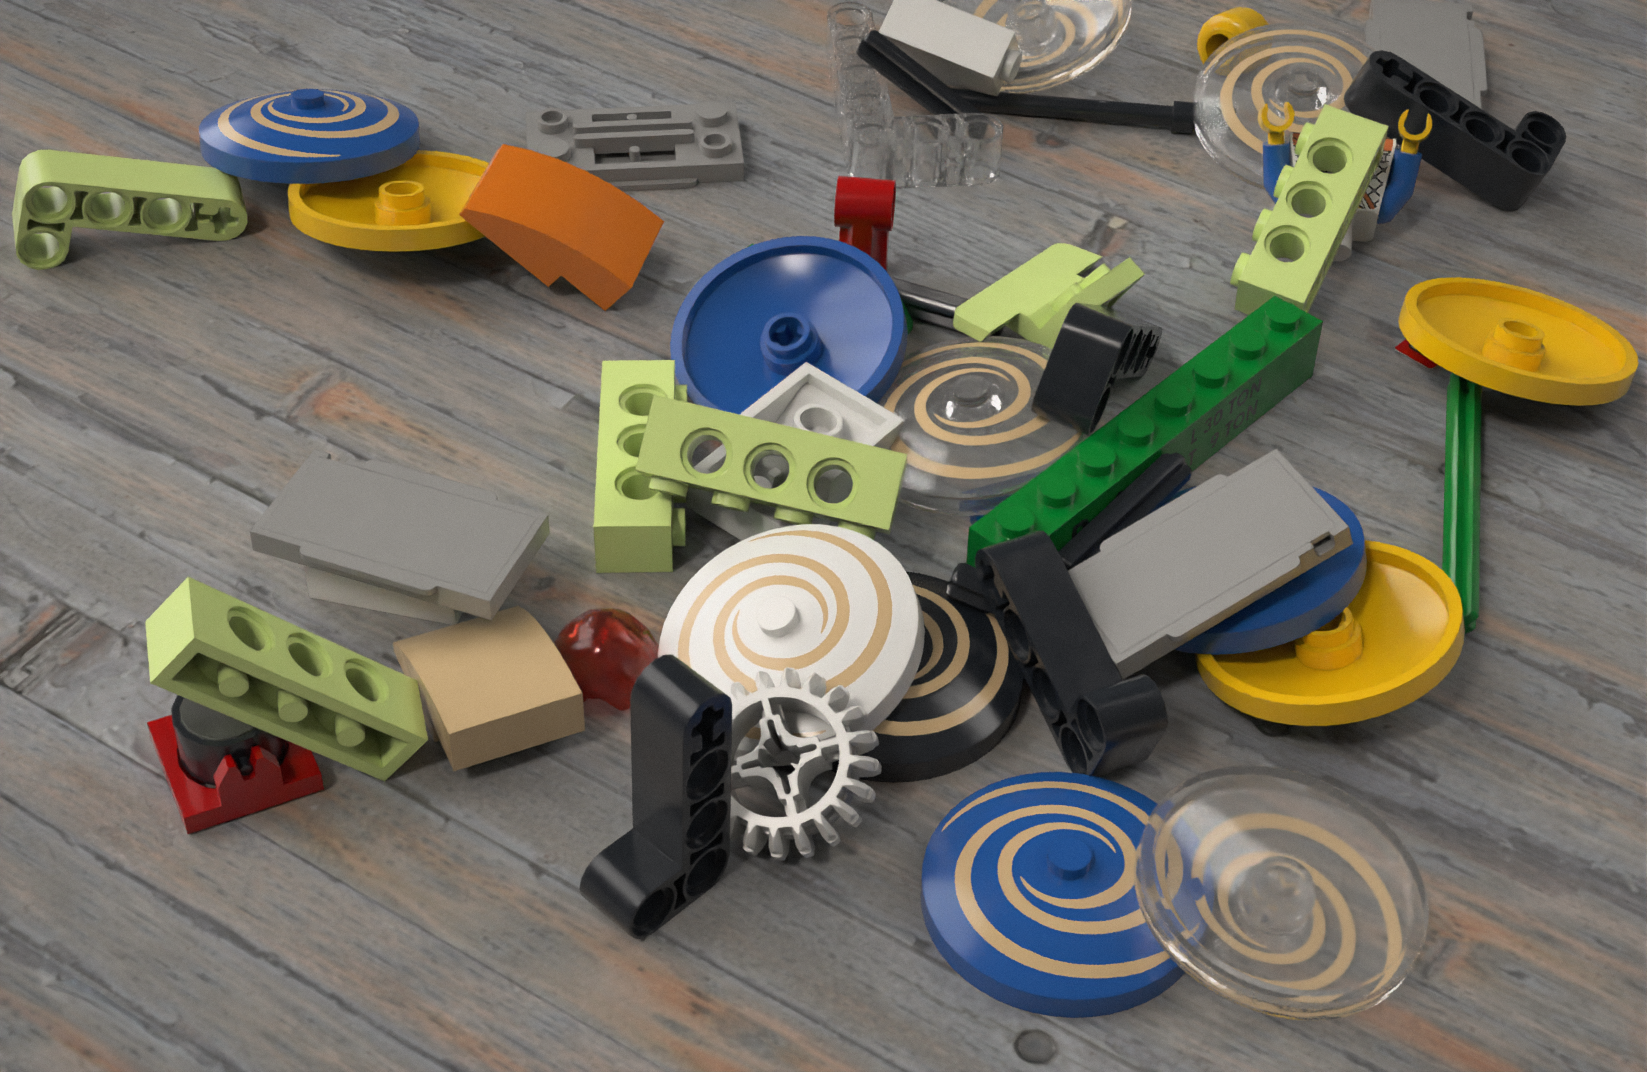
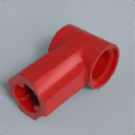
(865, 214)

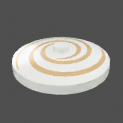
(804, 603)

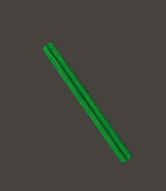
(1463, 494)

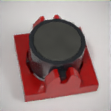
(239, 759)

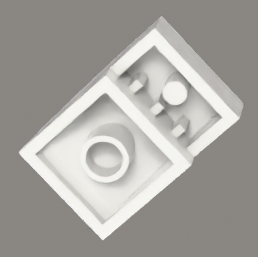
(812, 403)

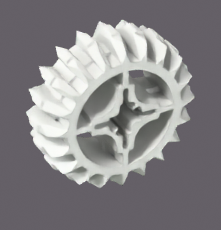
(814, 757)

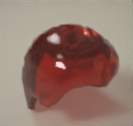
(607, 653)

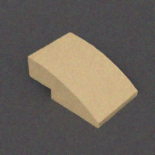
(492, 686)

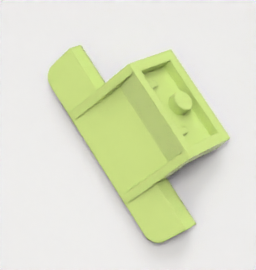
(1041, 293)

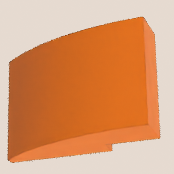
(562, 223)

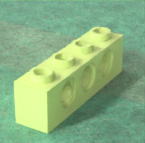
(1337, 144)
(679, 427)
(632, 523)
(284, 680)

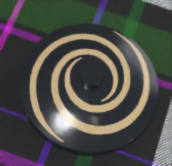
(959, 697)

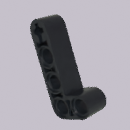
(1464, 140)
(1087, 359)
(1086, 704)
(677, 802)

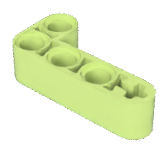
(198, 201)

